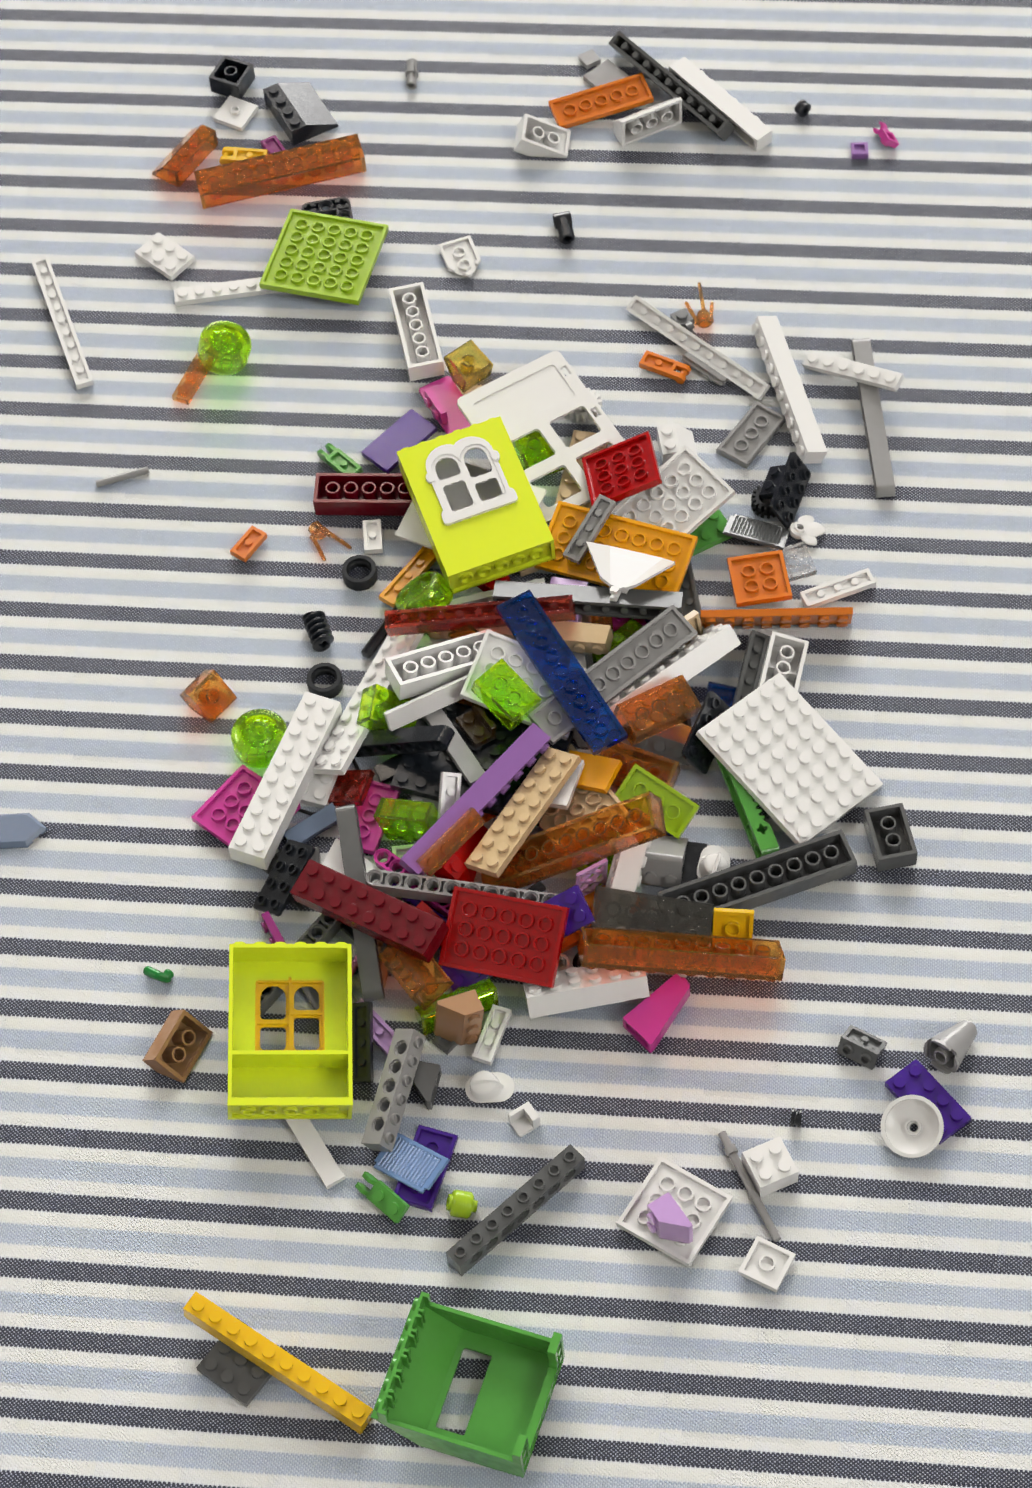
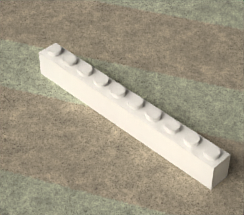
(789, 389)

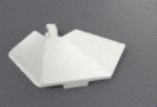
(625, 568)

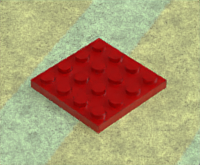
(622, 469)

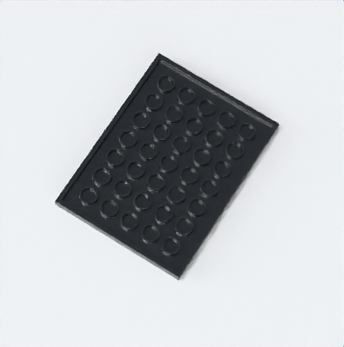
(421, 772)

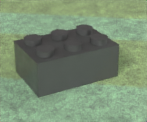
(890, 837)

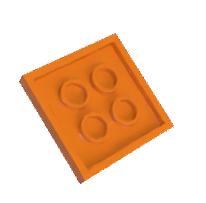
(759, 578)

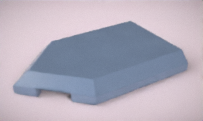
(19, 830)

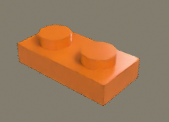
(248, 544)

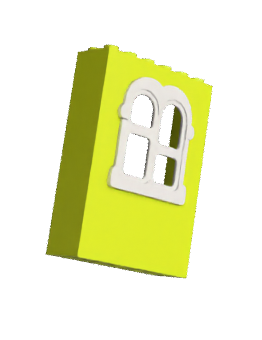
(490, 535)

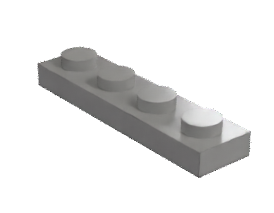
(589, 529)

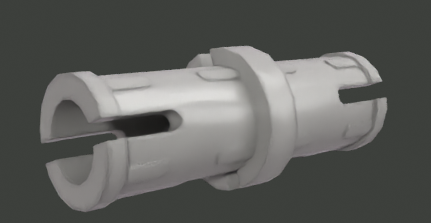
(411, 73)

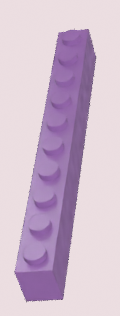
(483, 791)

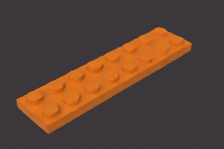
(782, 616)

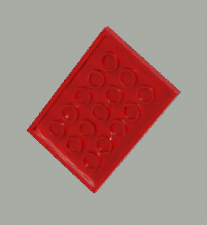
(504, 936)

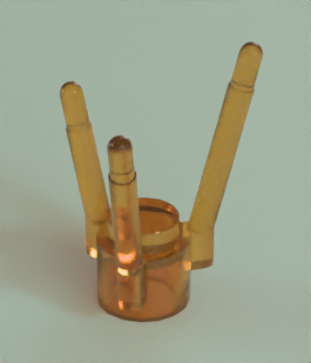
(704, 318)
(319, 532)

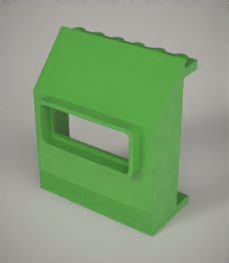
(510, 1398)

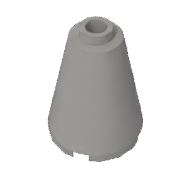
(950, 1046)

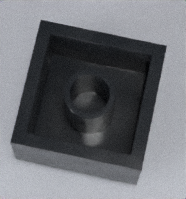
(231, 77)

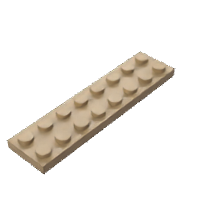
(522, 812)

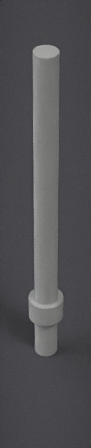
(731, 1152)

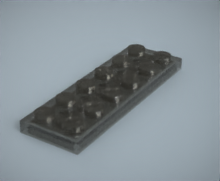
(650, 912)

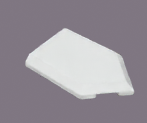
(460, 256)

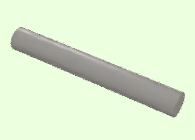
(123, 476)

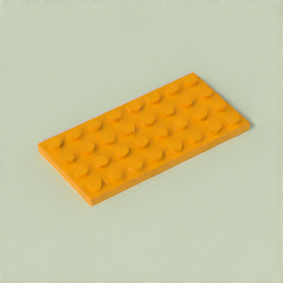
(624, 534)

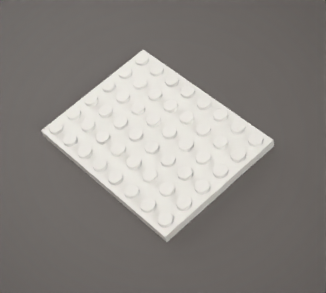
(789, 759)

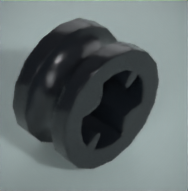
(802, 108)
(796, 1117)

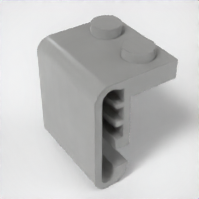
(664, 862)

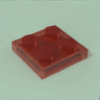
(351, 788)

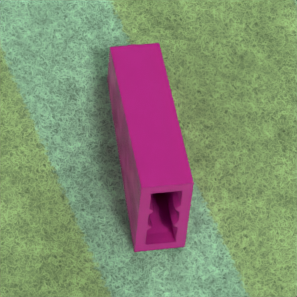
(656, 1013)

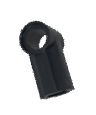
(563, 224)

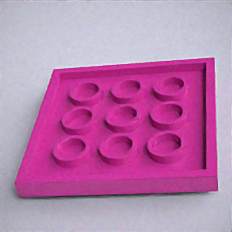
(227, 806)

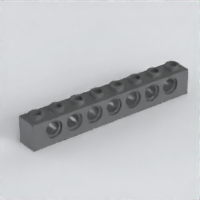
(515, 1210)

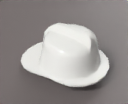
(712, 860)
(489, 1087)

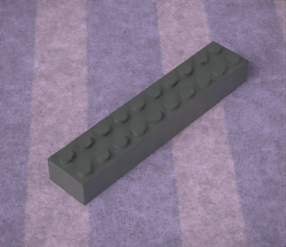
(772, 875)

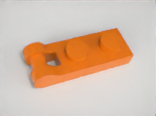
(665, 366)

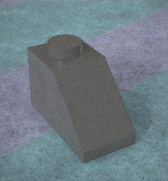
(427, 1082)

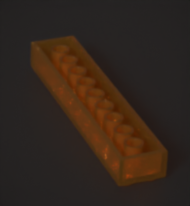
(280, 171)
(584, 841)
(681, 954)

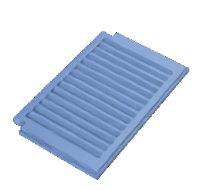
(411, 1164)

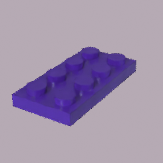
(916, 1080)

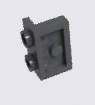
(861, 1046)

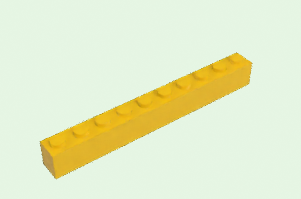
(278, 1362)

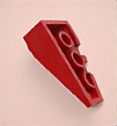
(455, 866)

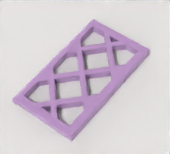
(586, 873)

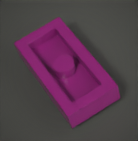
(270, 927)

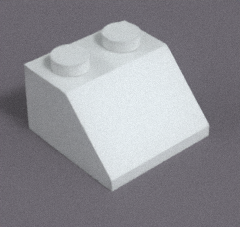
(672, 438)

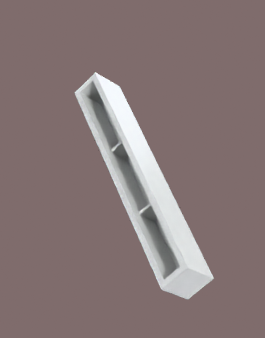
(747, 126)

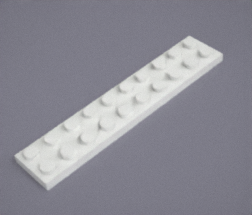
(348, 735)

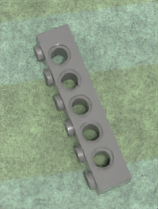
(393, 1090)

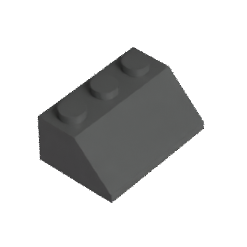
(668, 743)

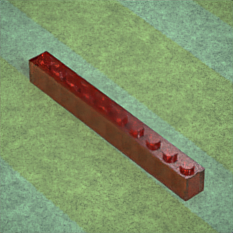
(475, 614)

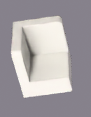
(524, 1119)

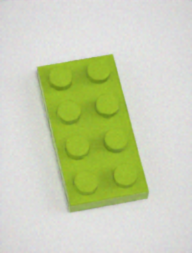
(677, 808)

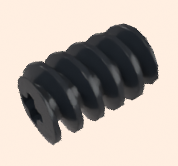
(318, 630)

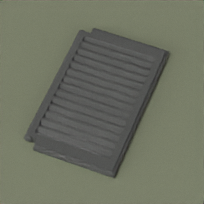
(756, 531)

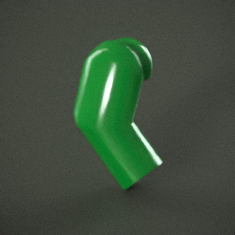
(155, 974)

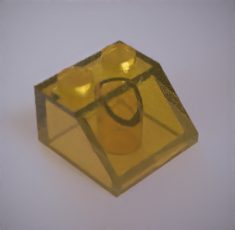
(468, 365)

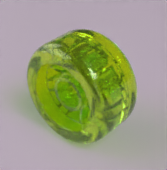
(224, 347)
(425, 591)
(257, 737)

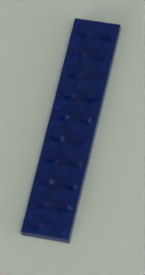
(562, 672)

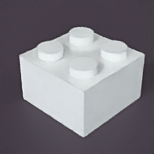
(770, 1167)

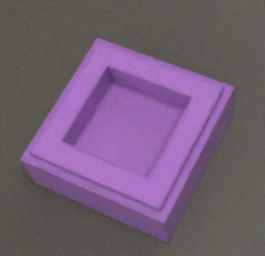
(859, 150)

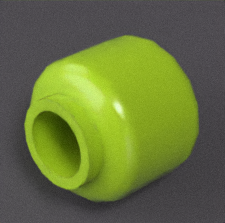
(461, 1204)

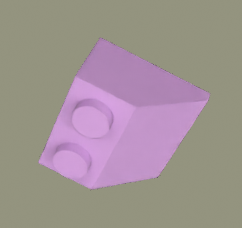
(669, 1220)

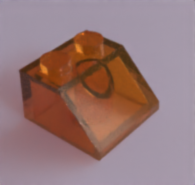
(208, 695)

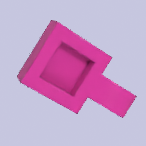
(886, 136)

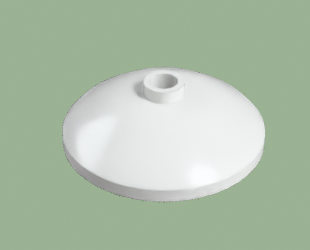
(898, 1120)

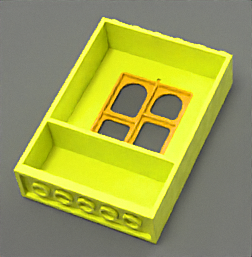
(290, 1080)

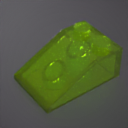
(532, 450)

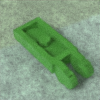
(339, 460)
(383, 1198)

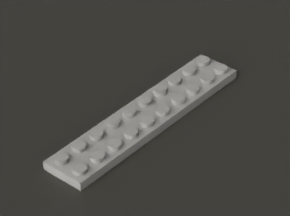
(621, 667)

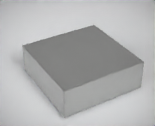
(589, 59)

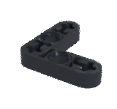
(339, 210)

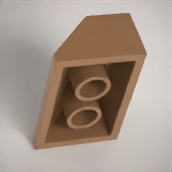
(459, 1018)
(177, 1045)

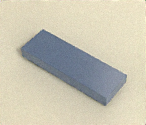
(312, 825)

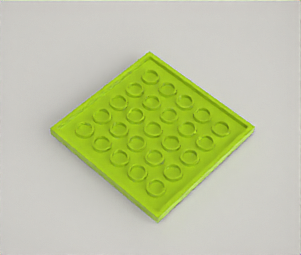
(324, 256)

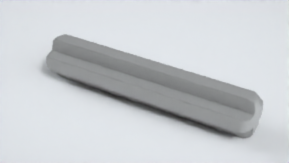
(704, 369)

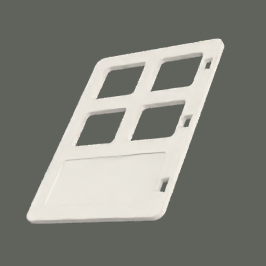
(531, 401)

